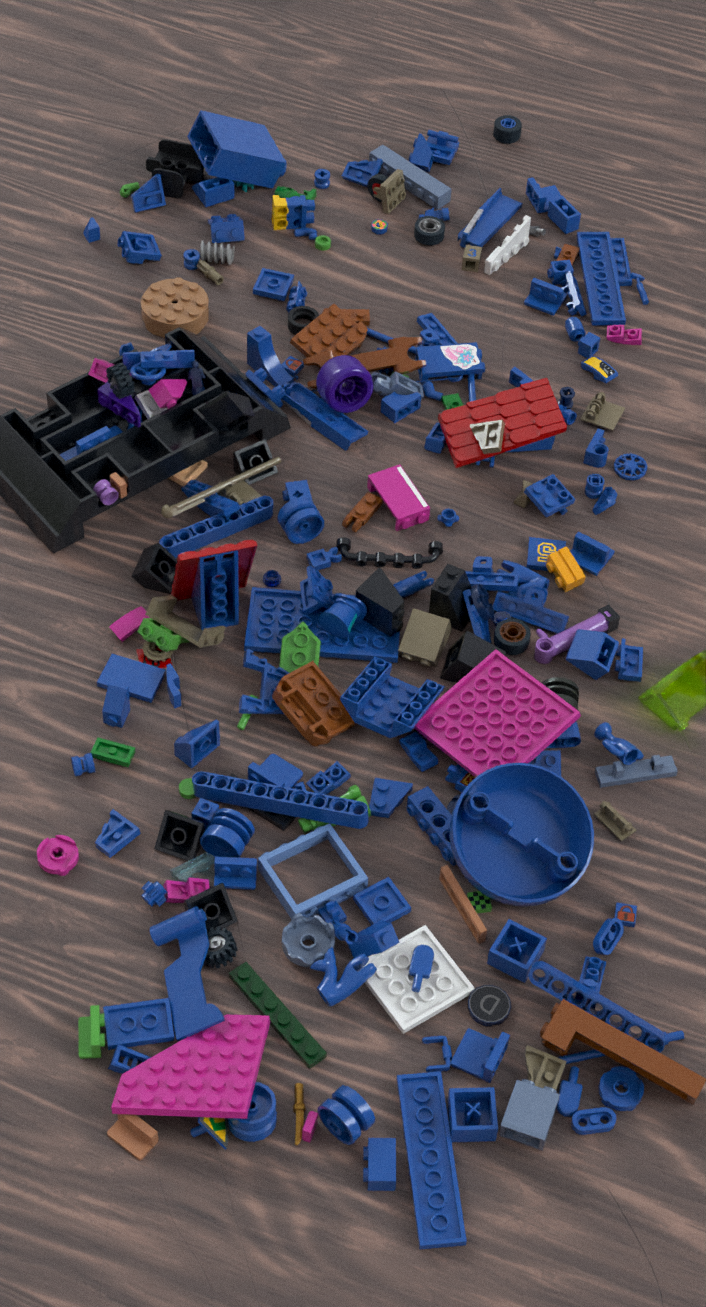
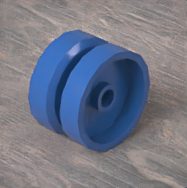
(300, 520)
(346, 1115)
(260, 1118)

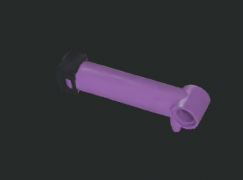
(547, 648)

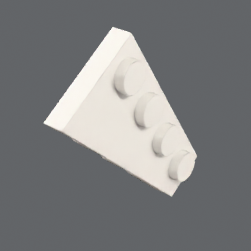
(509, 247)

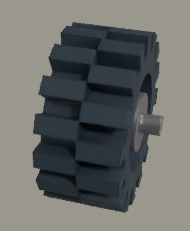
(120, 380)
(221, 947)

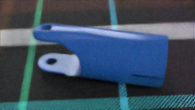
(413, 584)

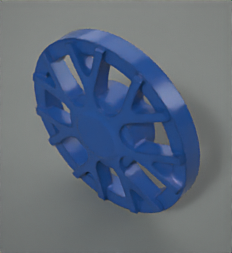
(630, 466)

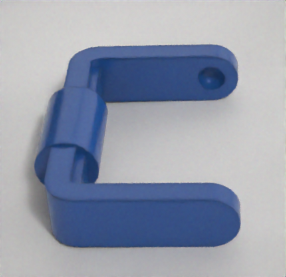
(446, 1049)

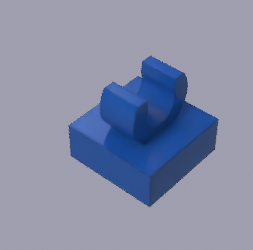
(331, 912)

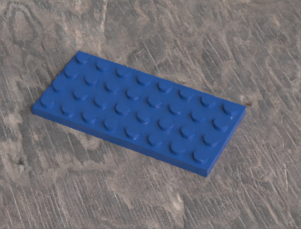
(280, 611)

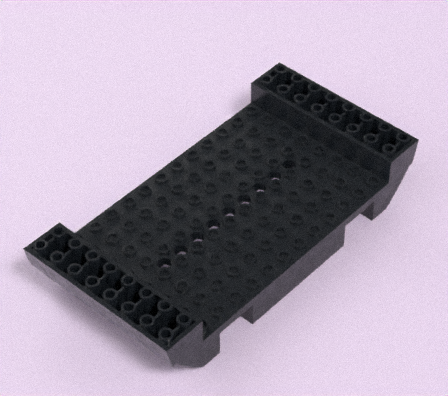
(59, 494)

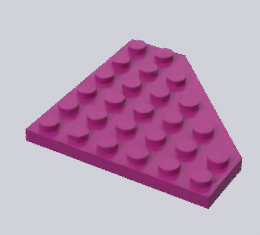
(199, 1075)

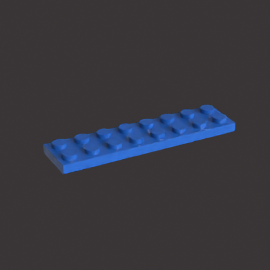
(600, 278)
(431, 1161)

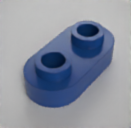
(608, 936)
(592, 1119)

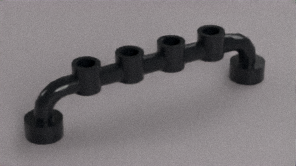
(434, 548)

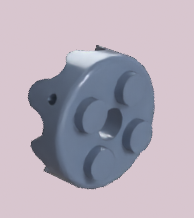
(305, 928)

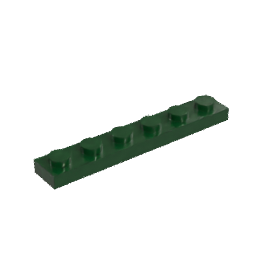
(280, 1017)

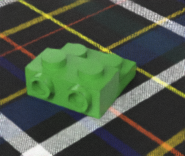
(159, 634)

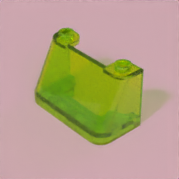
(679, 693)

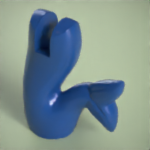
(527, 578)
(351, 979)

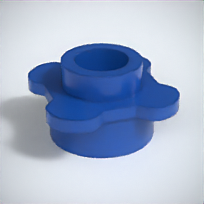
(448, 517)

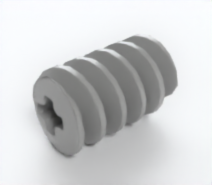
(217, 253)

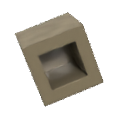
(471, 258)

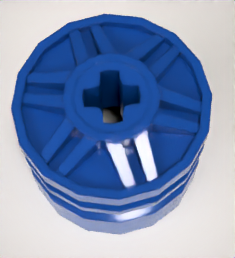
(227, 834)

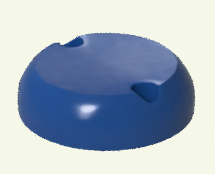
(521, 834)

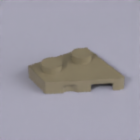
(489, 435)
(543, 1068)

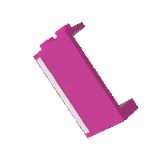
(400, 496)

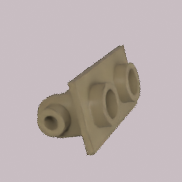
(614, 821)

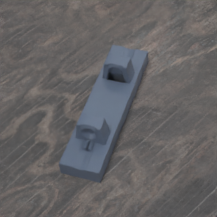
(636, 772)

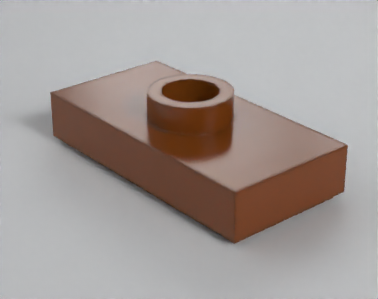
(568, 253)

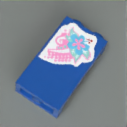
(450, 360)

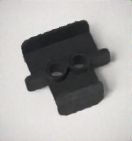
(176, 165)

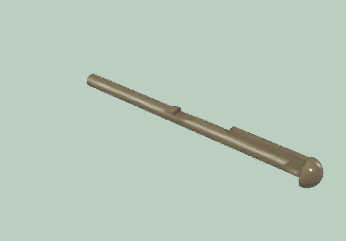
(169, 512)

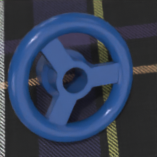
(147, 375)

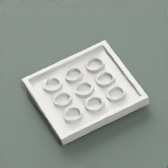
(393, 984)

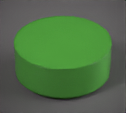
(322, 243)
(186, 789)

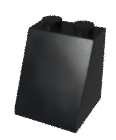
(448, 597)
(383, 603)
(465, 656)

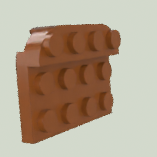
(330, 332)
(312, 704)

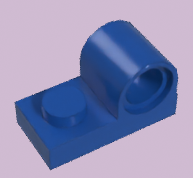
(596, 452)

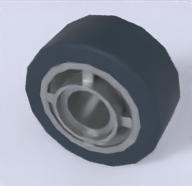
(429, 230)

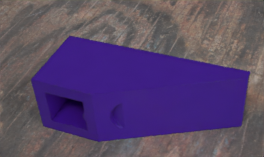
(124, 407)

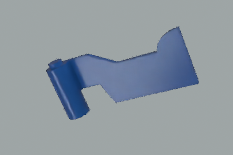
(183, 976)

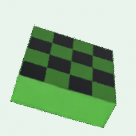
(479, 901)

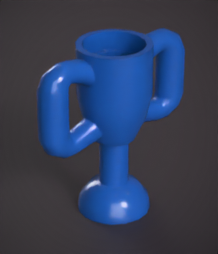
(621, 748)

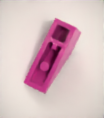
(167, 392)

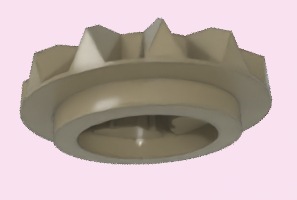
(149, 650)

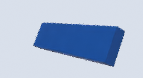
(621, 261)

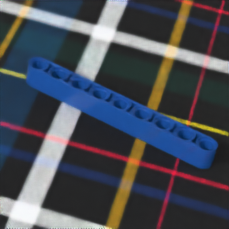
(280, 800)

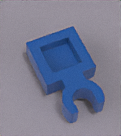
(321, 559)

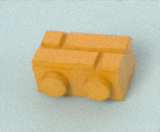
(565, 569)

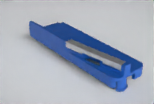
(488, 220)
(321, 417)

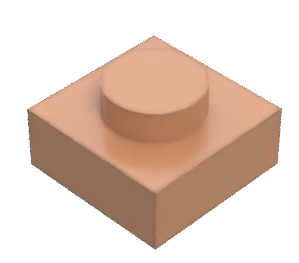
(119, 484)

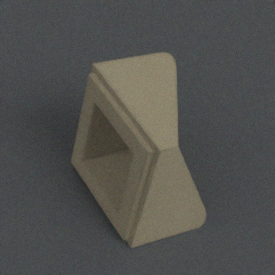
(522, 499)

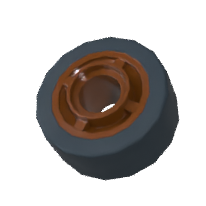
(512, 636)

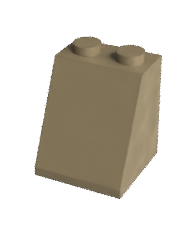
(425, 638)

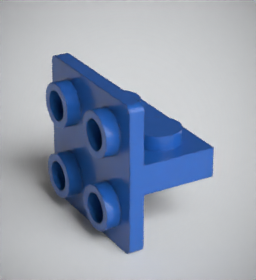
(545, 296)
(590, 553)
(316, 591)

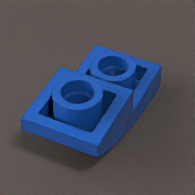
(329, 780)

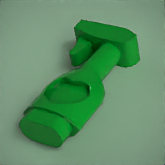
(285, 192)

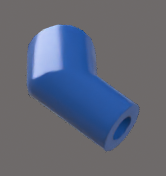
(312, 233)
(430, 392)

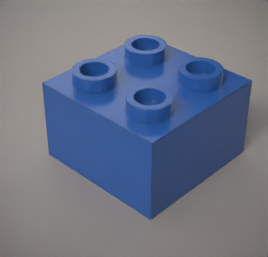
(516, 950)
(472, 1114)

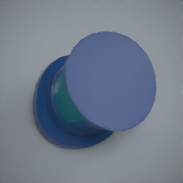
(342, 615)

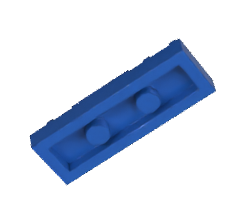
(571, 287)

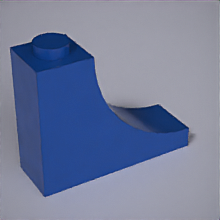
(262, 355)

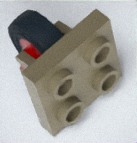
(388, 189)

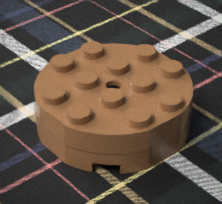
(174, 305)

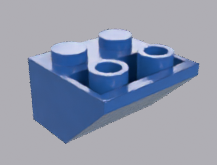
(214, 191)
(592, 652)

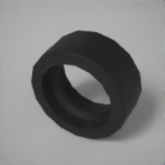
(297, 313)

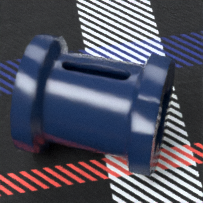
(565, 397)

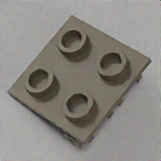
(602, 412)
(239, 492)

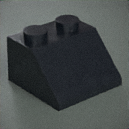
(156, 569)

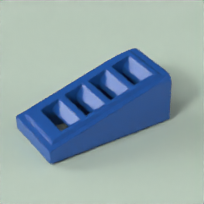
(435, 440)
(127, 1054)

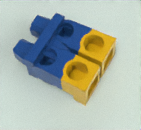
(291, 212)

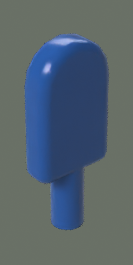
(421, 965)
(570, 1094)

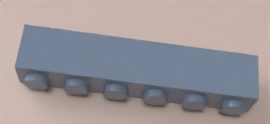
(416, 180)

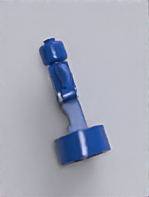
(441, 214)
(568, 415)

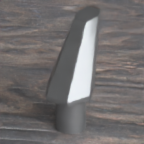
(536, 231)

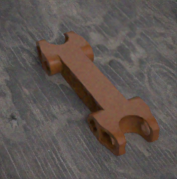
(394, 356)

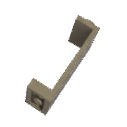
(161, 610)

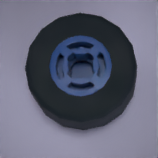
(507, 129)

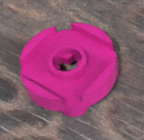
(57, 865)

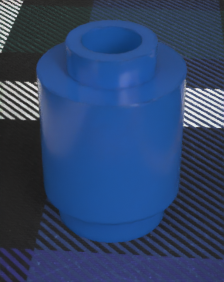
(574, 329)

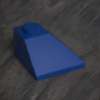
(197, 743)

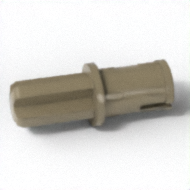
(210, 272)

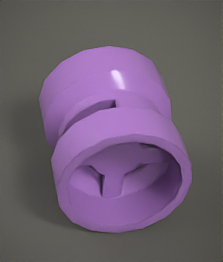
(105, 491)

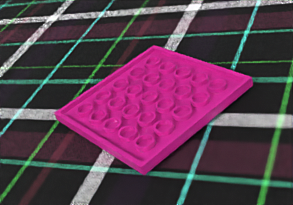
(496, 717)

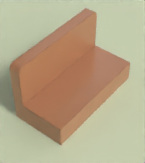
(133, 1135)

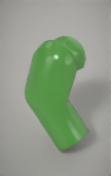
(126, 189)

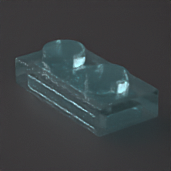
(200, 863)

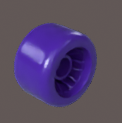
(344, 384)

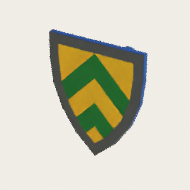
(215, 1127)

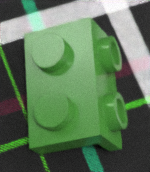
(90, 1034)

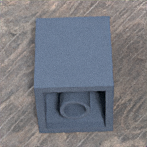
(529, 1114)

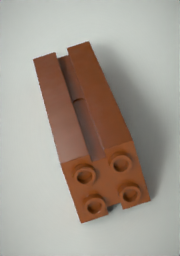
(573, 1023)

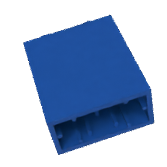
(236, 149)

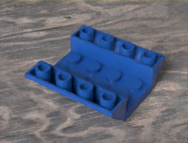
(386, 702)

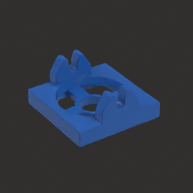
(274, 394)

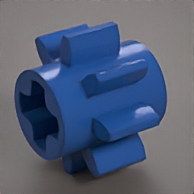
(154, 893)

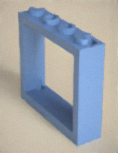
(337, 893)

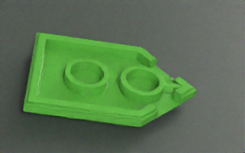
(299, 648)

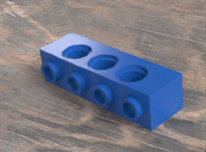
(427, 801)

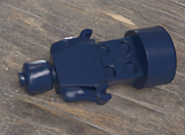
(196, 375)

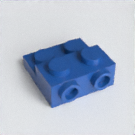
(138, 247)

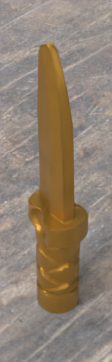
(299, 1108)

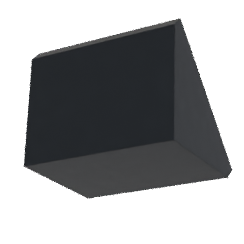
(251, 457)
(179, 835)
(215, 905)

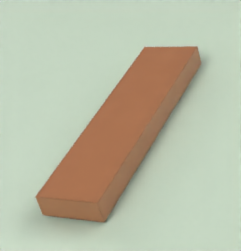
(463, 904)

